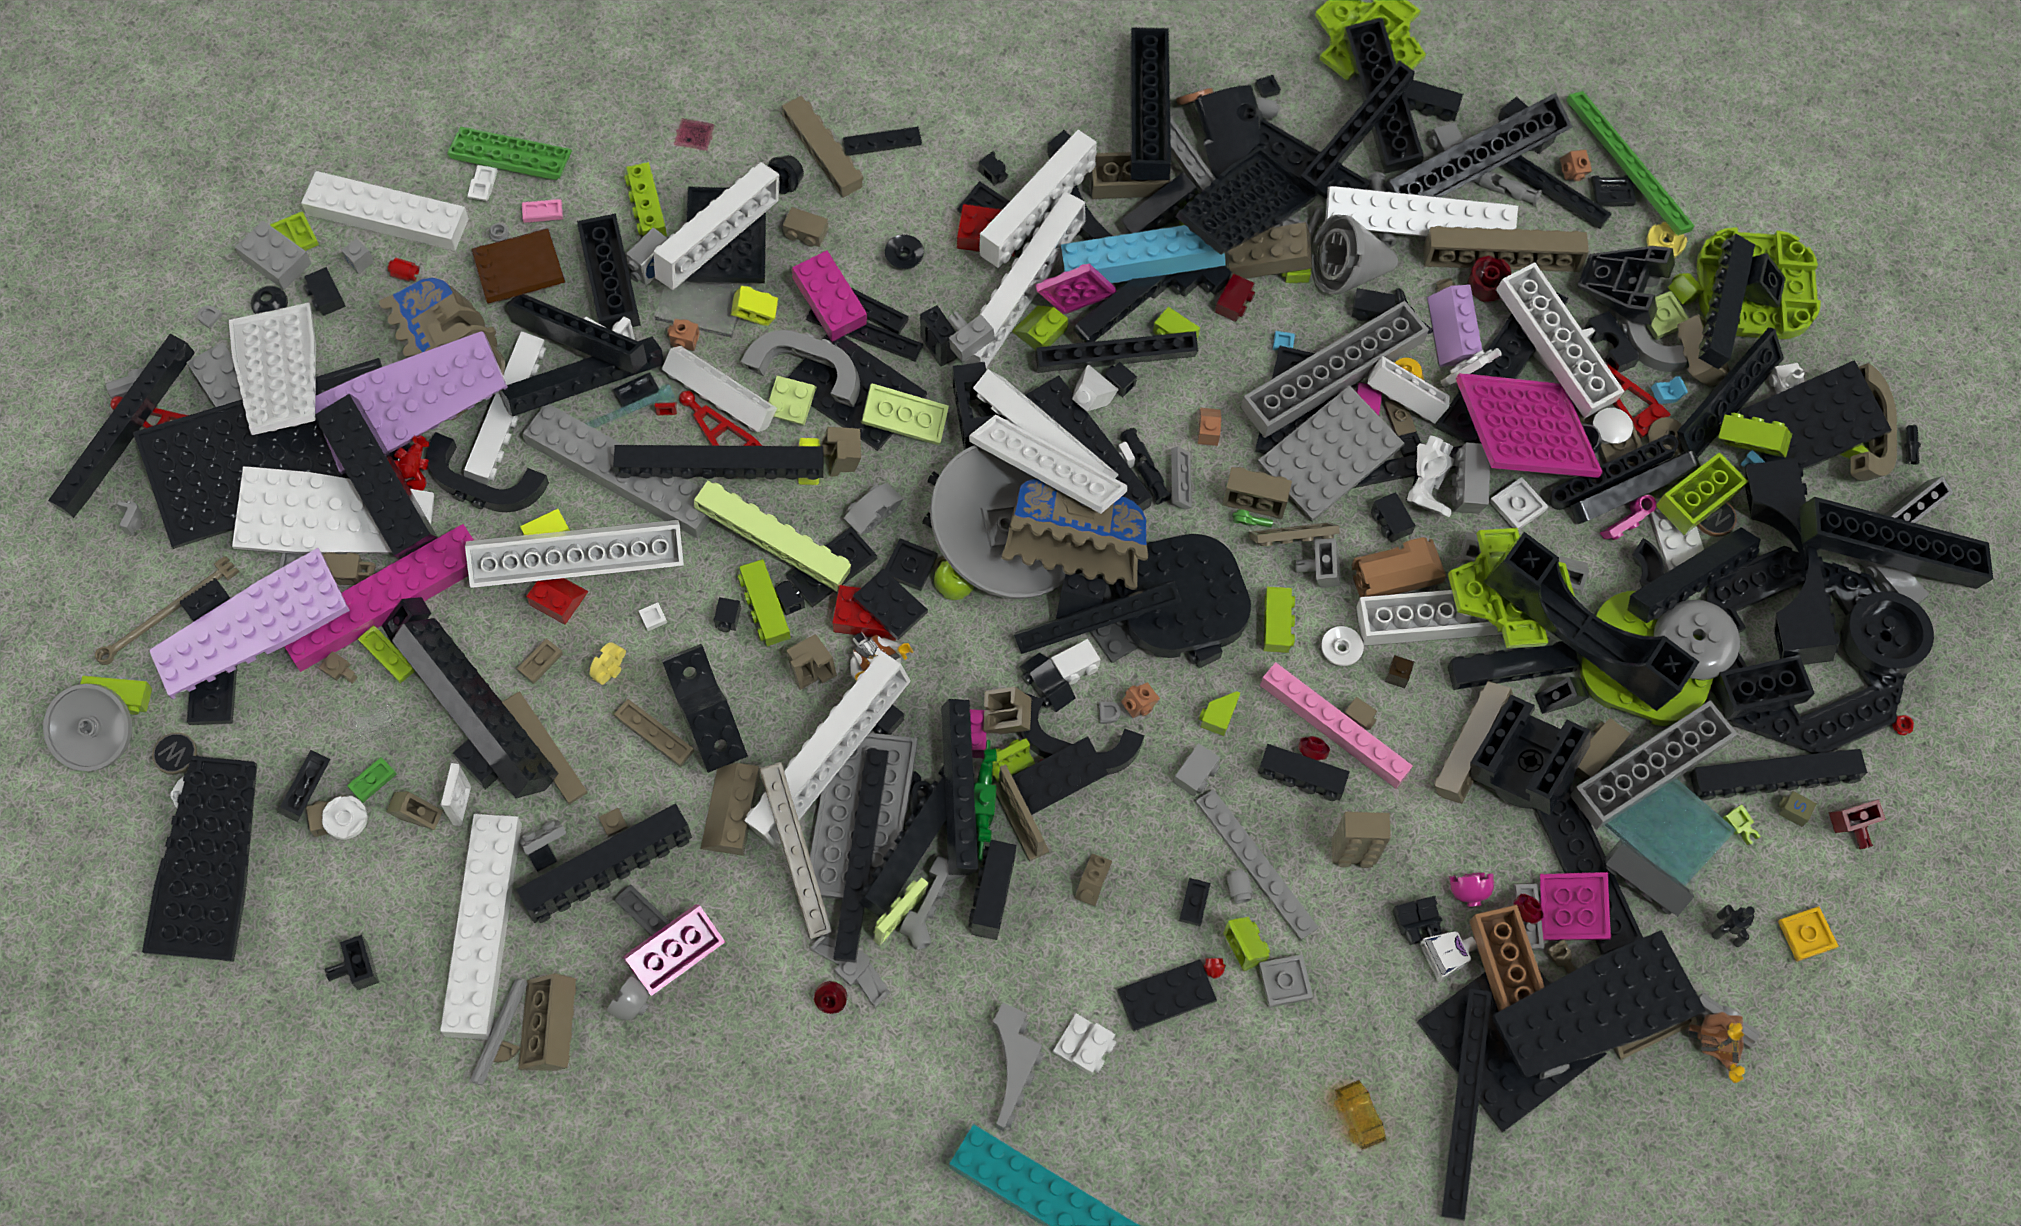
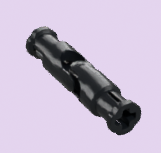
(1150, 475)

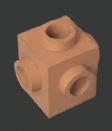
(1575, 165)
(684, 334)
(1140, 700)

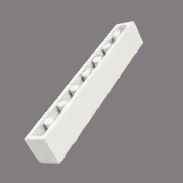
(498, 420)

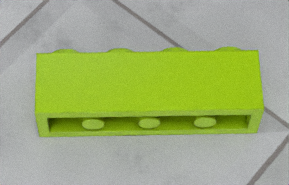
(764, 603)

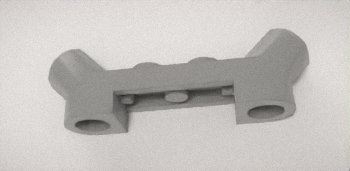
(914, 923)

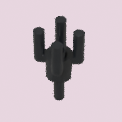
(1735, 922)

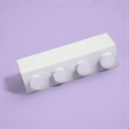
(1408, 390)

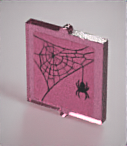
(694, 134)

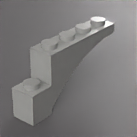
(1020, 1058)

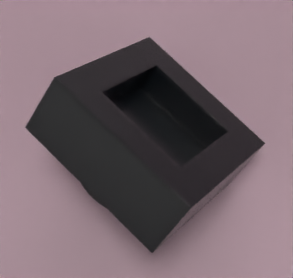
(1267, 86)
(1411, 442)
(542, 857)

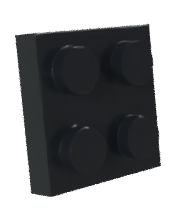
(911, 564)

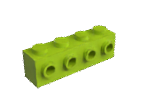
(645, 199)

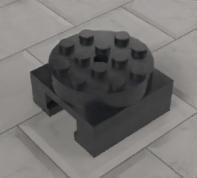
(1524, 740)

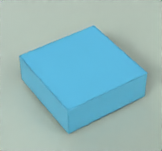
(1283, 339)

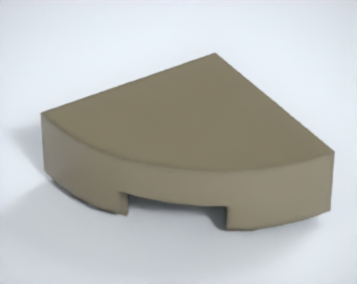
(506, 1051)

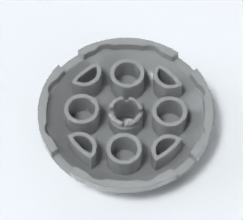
(1718, 631)

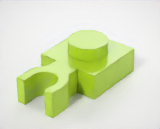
(1741, 821)

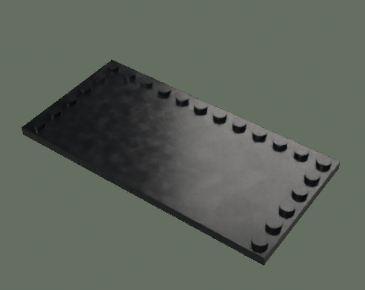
(201, 458)

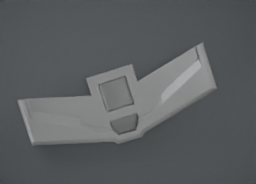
(850, 972)

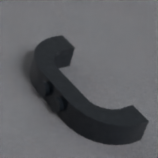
(480, 495)
(1046, 745)

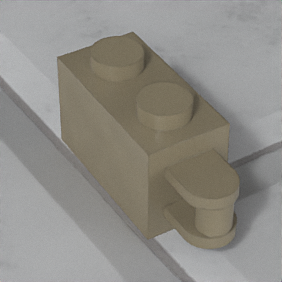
(348, 568)

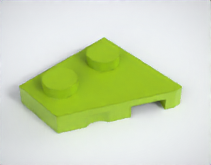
(297, 230)

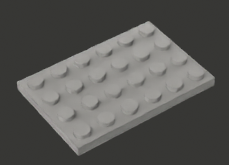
(1331, 452)

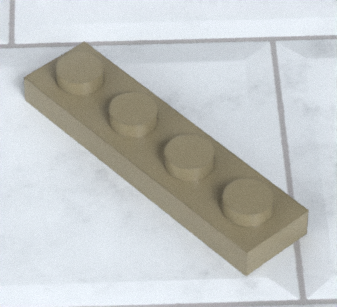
(654, 732)

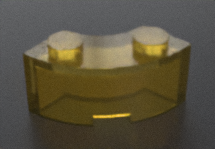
(1362, 1119)

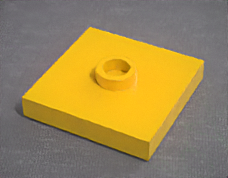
(1808, 934)

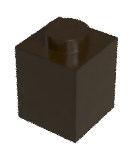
(1399, 671)

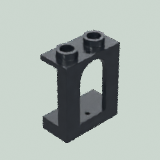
(938, 335)

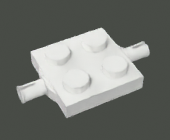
(1468, 366)

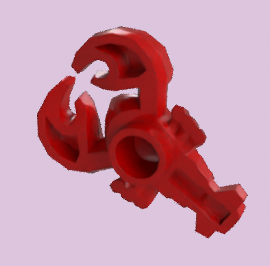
(412, 461)

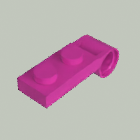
(1632, 520)

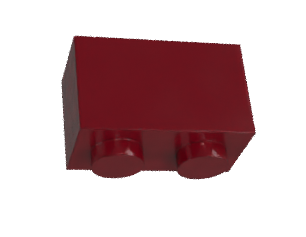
(1235, 297)

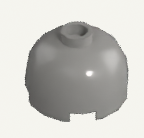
(630, 1000)

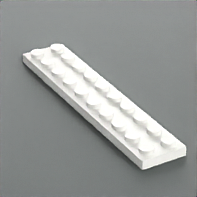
(1416, 213)

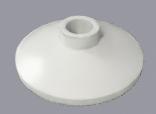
(1343, 637)

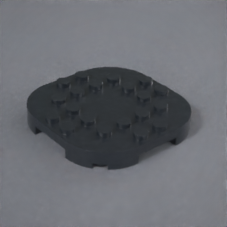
(1211, 591)

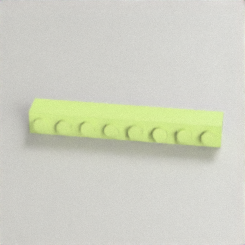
(772, 535)

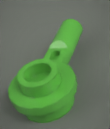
(1243, 517)

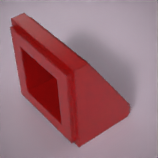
(666, 408)

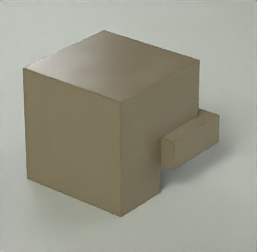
(842, 448)
(811, 661)
(1006, 711)

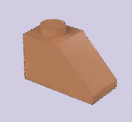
(1209, 426)

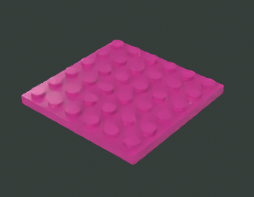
(1528, 425)

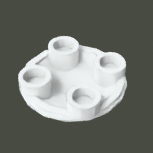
(1613, 425)

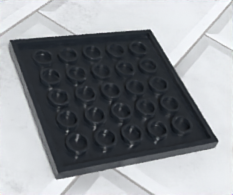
(1503, 1090)

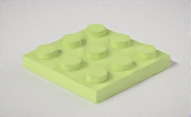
(899, 910)

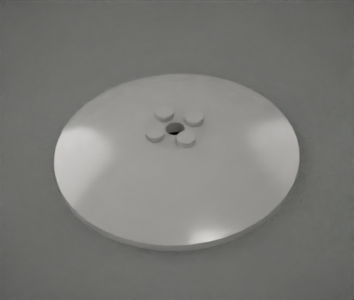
(966, 515)

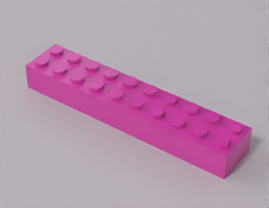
(374, 599)

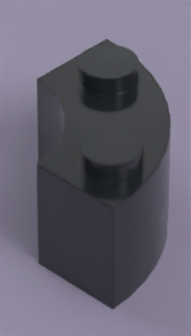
(1650, 562)
(1047, 682)

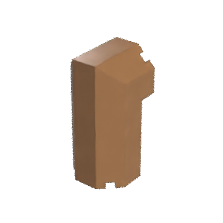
(1399, 570)

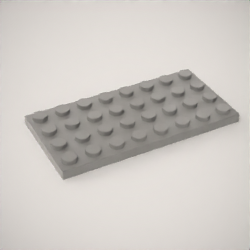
(839, 808)

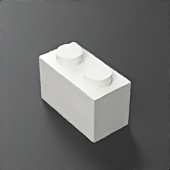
(1076, 661)

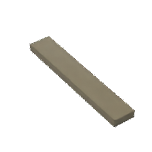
(566, 780)

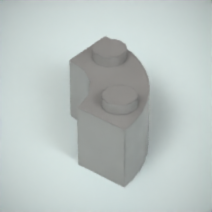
(873, 508)

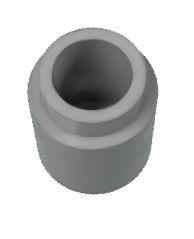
(1267, 107)
(1240, 886)

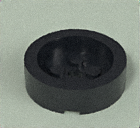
(1893, 615)

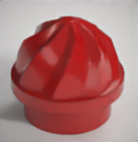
(1214, 967)

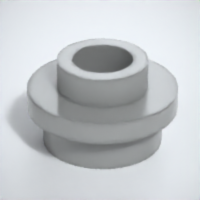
(496, 228)

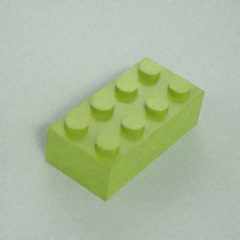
(1701, 493)

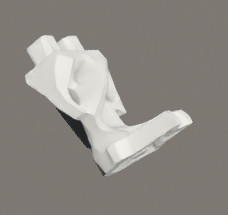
(1432, 467)

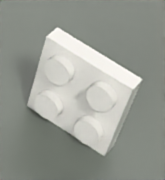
(1519, 504)

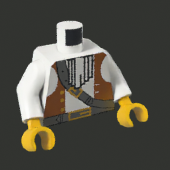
(868, 649)

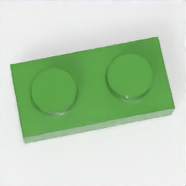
(371, 780)

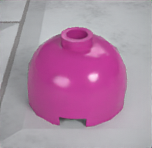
(1472, 887)

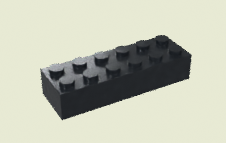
(608, 270)

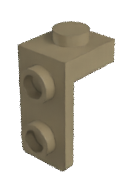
(1093, 879)

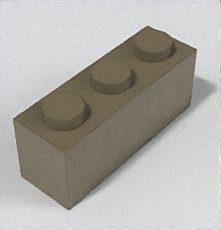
(1603, 745)

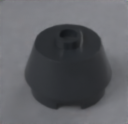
(789, 172)

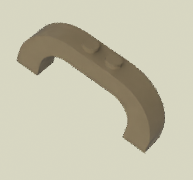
(1883, 450)

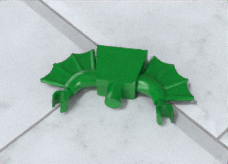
(985, 799)

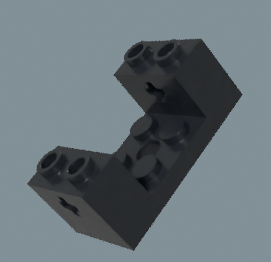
(963, 381)

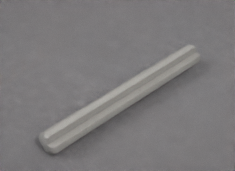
(498, 1032)

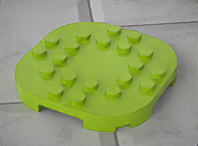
(1799, 298)
(1612, 694)

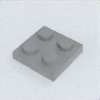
(1285, 981)

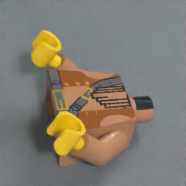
(1723, 1039)

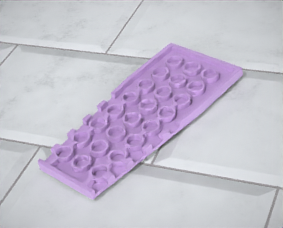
(422, 390)
(250, 623)

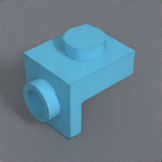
(1669, 391)

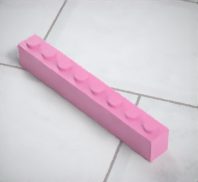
(1336, 725)

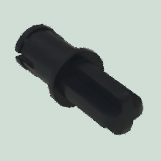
(1912, 445)

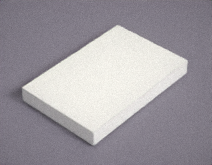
(456, 795)

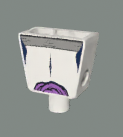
(1447, 953)

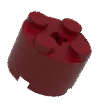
(1486, 277)

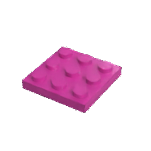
(1076, 289)
(1575, 906)

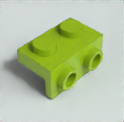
(1015, 757)

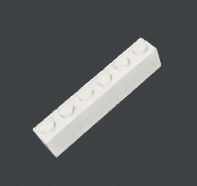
(719, 389)

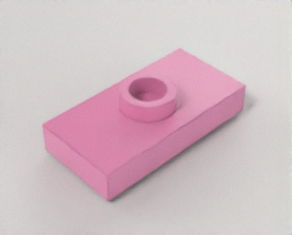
(542, 211)

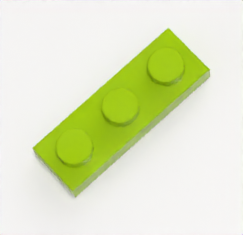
(386, 654)

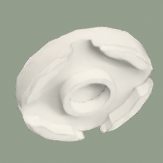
(344, 817)

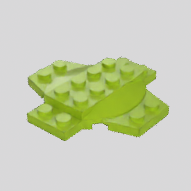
(1397, 16)
(1481, 601)

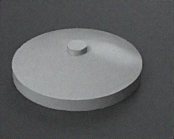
(87, 727)

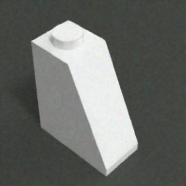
(1093, 390)

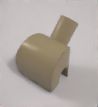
(1562, 956)

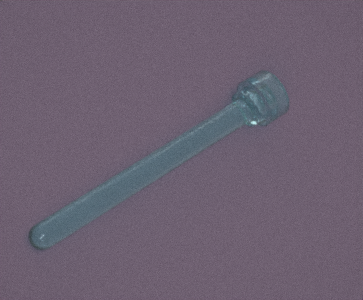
(664, 393)

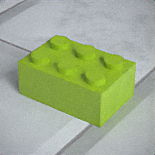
(1755, 435)

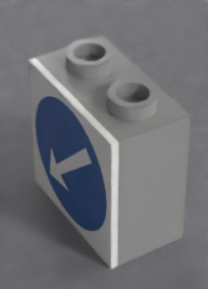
(641, 257)

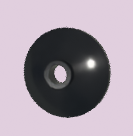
(904, 244)

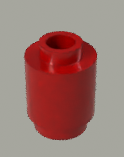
(403, 269)

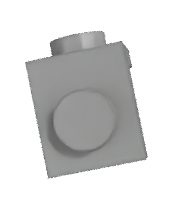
(132, 517)

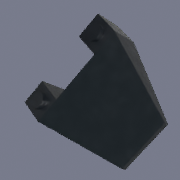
(1622, 276)

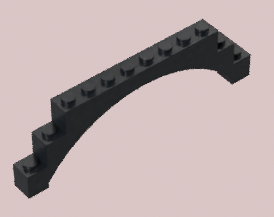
(1211, 279)

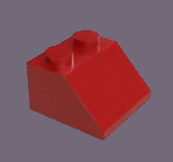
(556, 598)

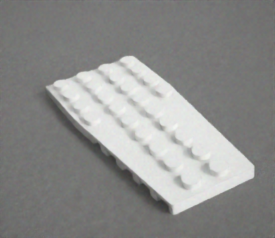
(276, 367)
(307, 512)

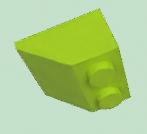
(1041, 327)
(1246, 943)

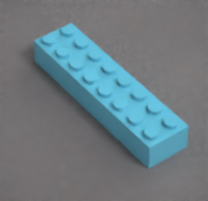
(1143, 254)

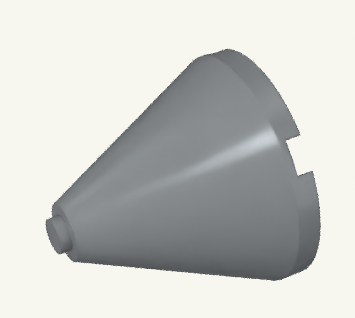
(1348, 255)

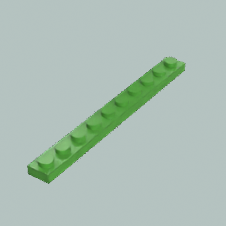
(1630, 163)

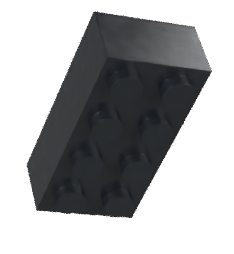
(1763, 687)
(993, 890)

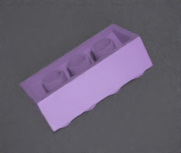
(1454, 324)

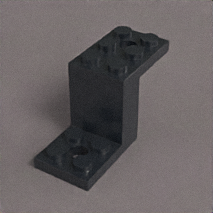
(704, 708)

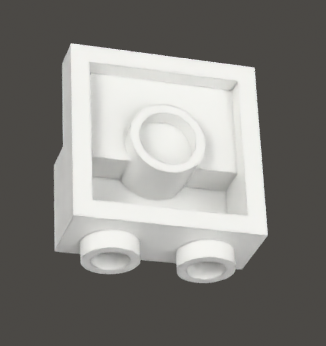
(1085, 1044)

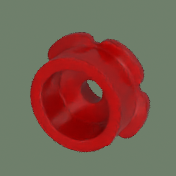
(1906, 721)

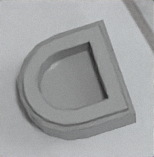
(208, 315)
(1109, 712)

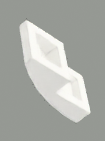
(483, 183)

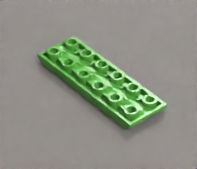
(509, 153)

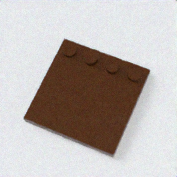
(518, 265)

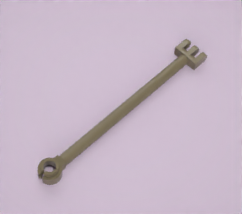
(112, 650)

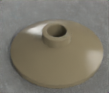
(1663, 427)

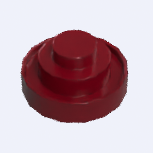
(1314, 748)
(1529, 908)
(828, 994)

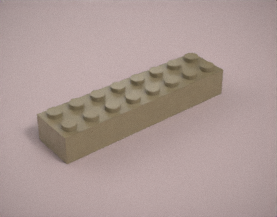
(1519, 248)

